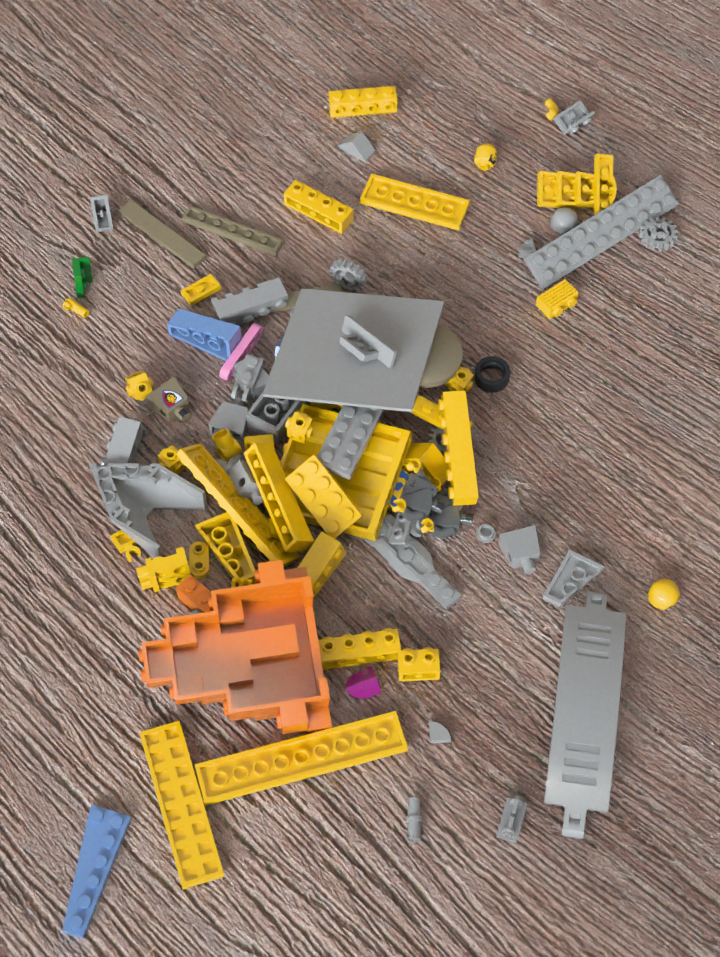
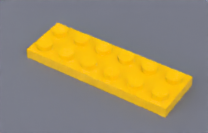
(414, 202)

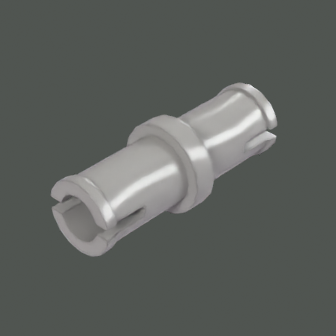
(414, 819)

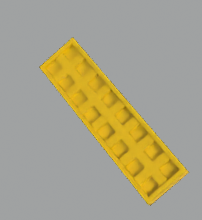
(181, 805)

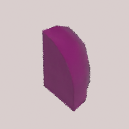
(363, 684)

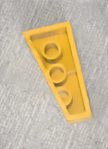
(227, 545)
(322, 560)

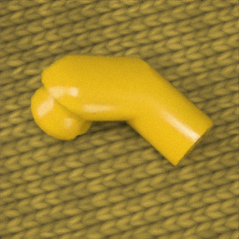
(71, 304)

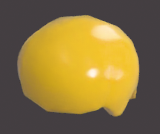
(663, 594)

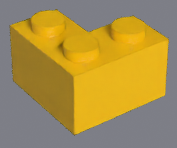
(431, 460)

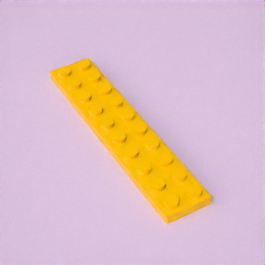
(300, 758)

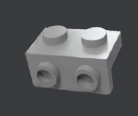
(572, 117)

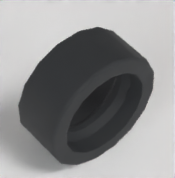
(492, 362)

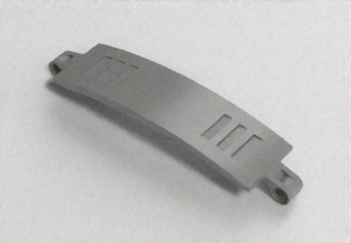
(586, 712)

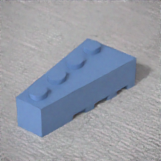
(205, 333)

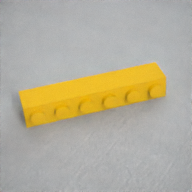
(459, 448)
(278, 497)

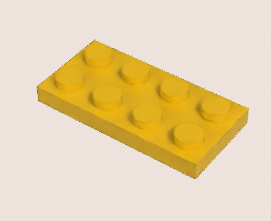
(324, 497)

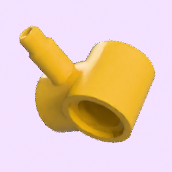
(225, 444)

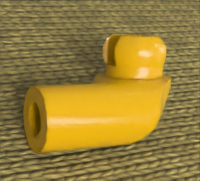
(553, 109)

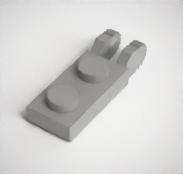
(247, 376)

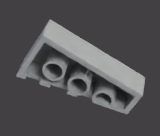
(251, 302)

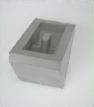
(358, 146)
(101, 213)

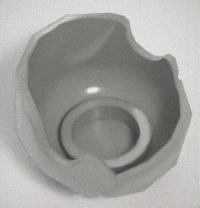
(564, 220)

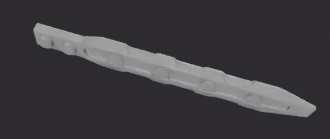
(415, 564)

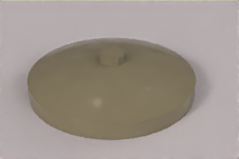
(443, 359)

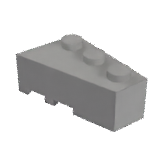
(124, 441)

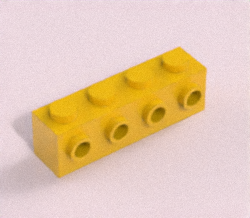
(362, 101)
(318, 206)
(359, 648)

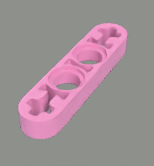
(244, 347)

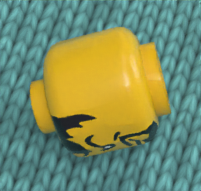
(485, 156)

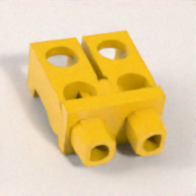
(164, 571)

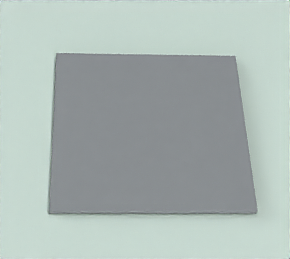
(321, 370)

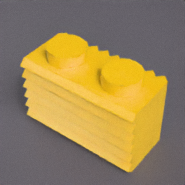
(557, 299)

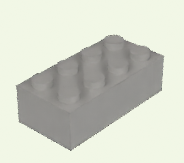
(271, 414)

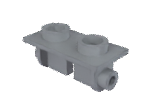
(512, 819)

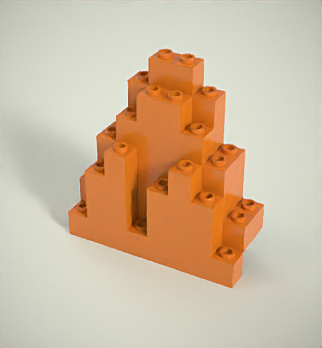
(249, 652)

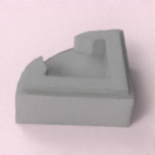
(527, 248)
(438, 733)

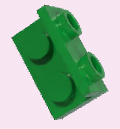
(82, 274)

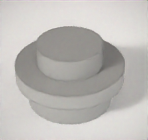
(485, 533)

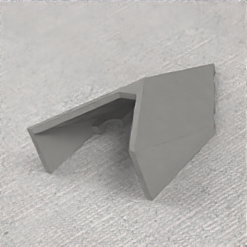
(136, 490)

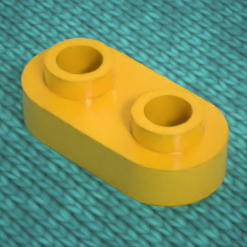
(199, 558)

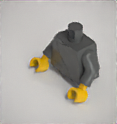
(417, 495)
(449, 520)

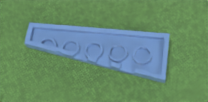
(97, 856)

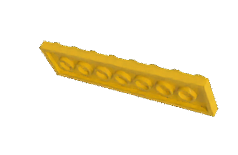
(240, 508)

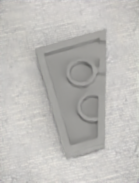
(571, 577)

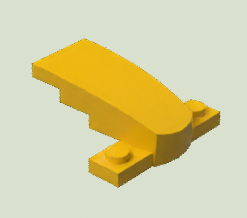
(579, 188)

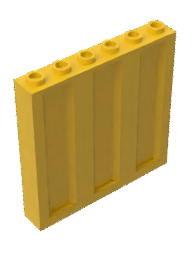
(373, 478)

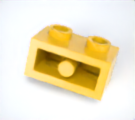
(418, 664)

